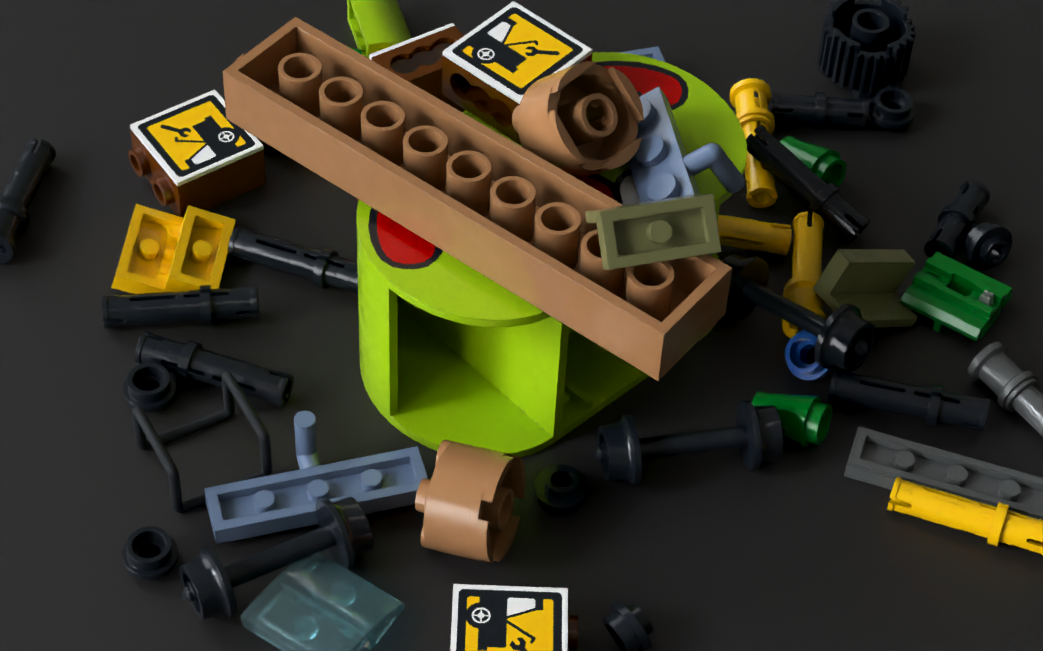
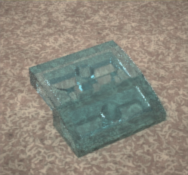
(321, 609)

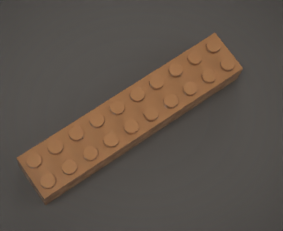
(469, 194)

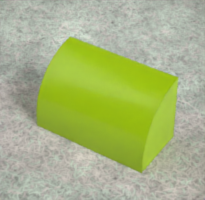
(376, 24)

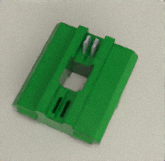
(956, 296)

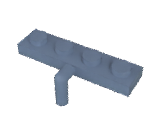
(661, 163)
(290, 497)

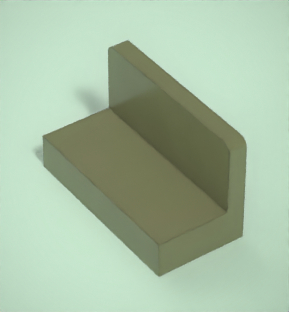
(656, 230)
(870, 283)

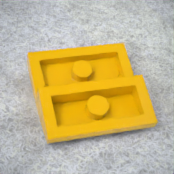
(173, 251)

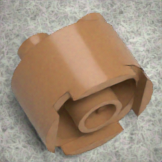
(581, 119)
(471, 501)

